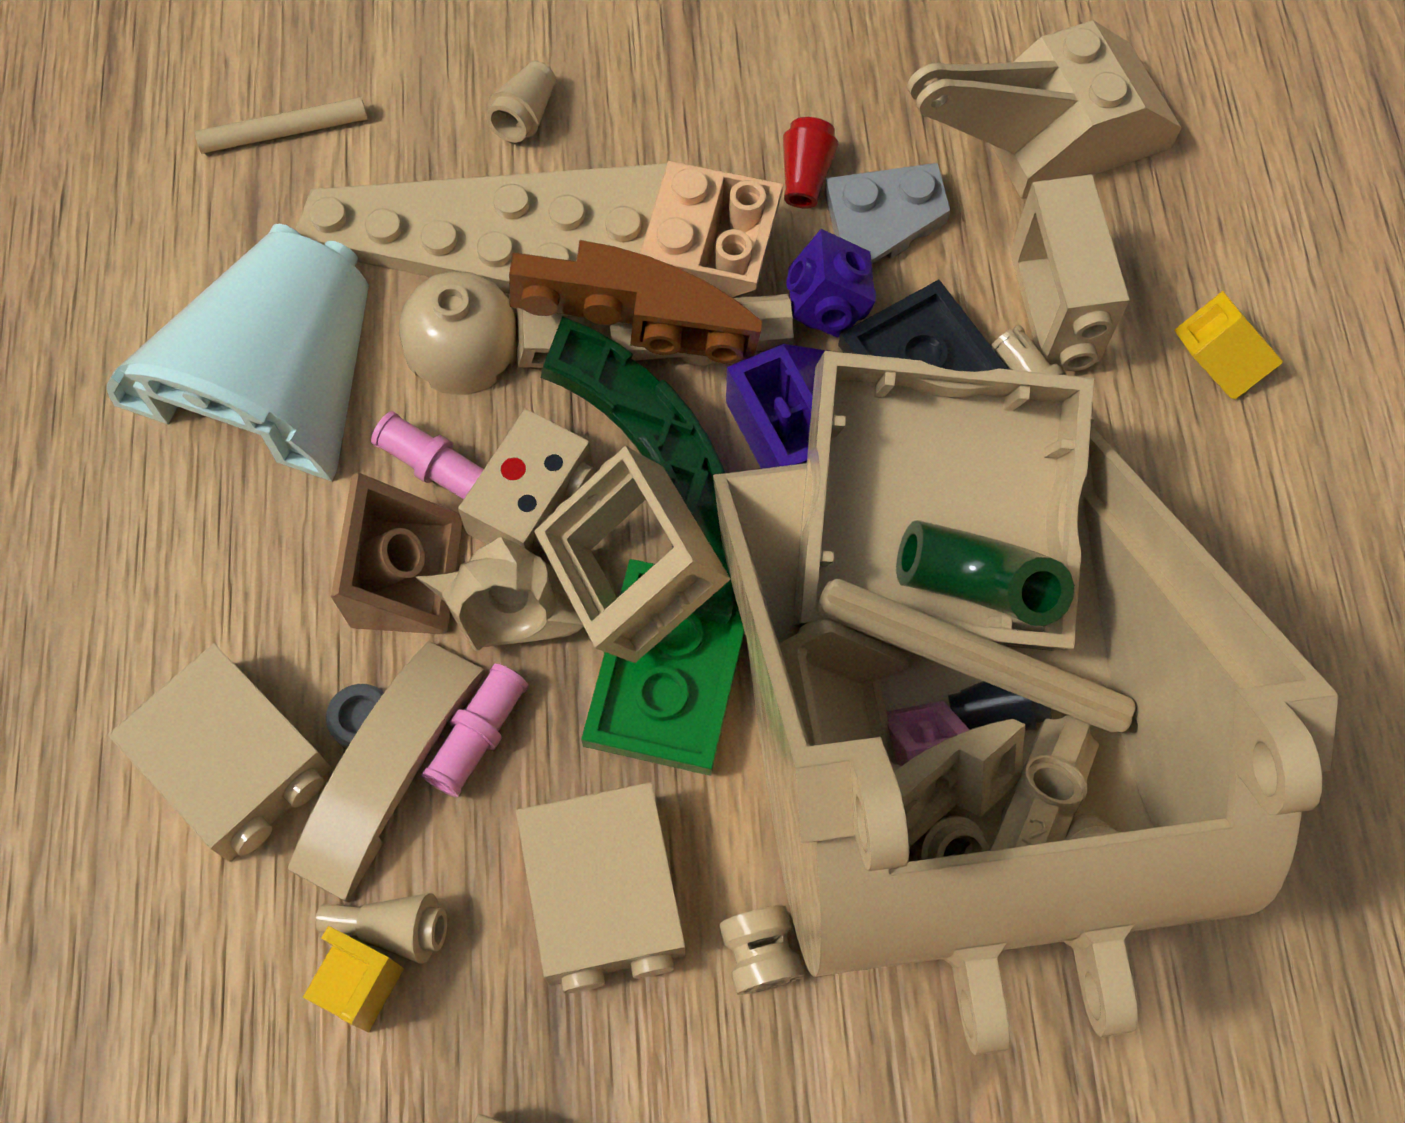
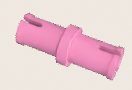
(428, 456)
(475, 730)

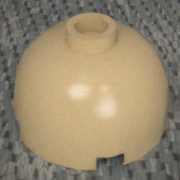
(458, 332)

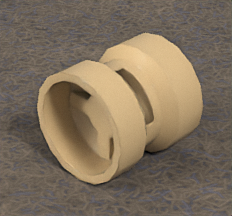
(766, 965)

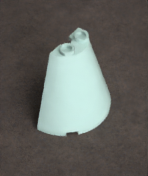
(262, 351)

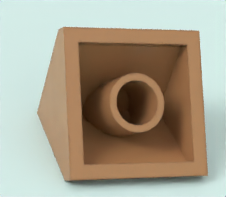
(382, 548)

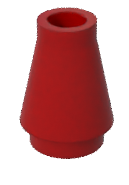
(807, 159)

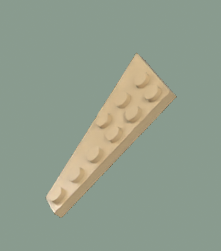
(485, 219)

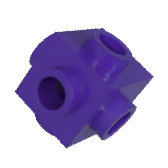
(831, 284)

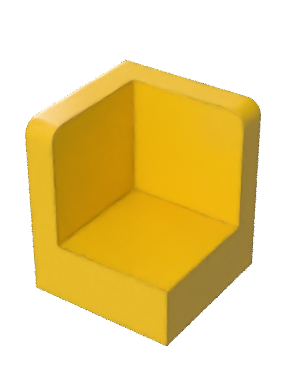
(1228, 346)
(353, 980)

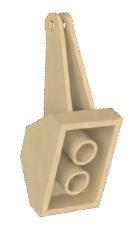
(1058, 109)

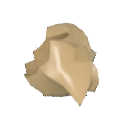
(506, 597)

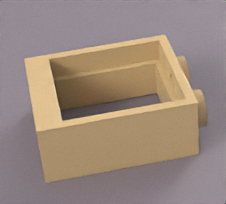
(1068, 272)
(661, 596)

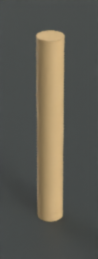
(281, 125)

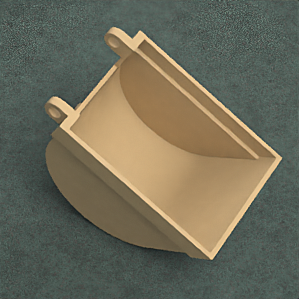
(1197, 785)

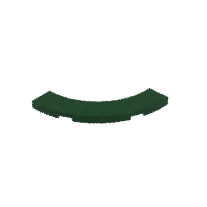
(653, 421)

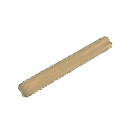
(975, 656)

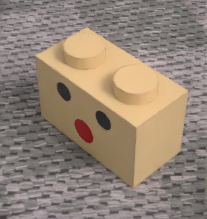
(526, 482)

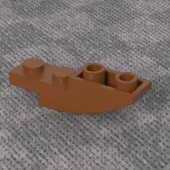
(664, 303)

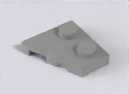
(887, 207)

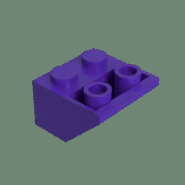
(773, 402)

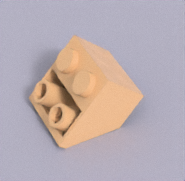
(713, 225)

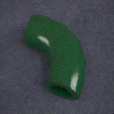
(984, 572)

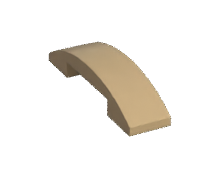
(379, 768)
(961, 771)

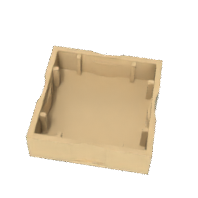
(946, 449)

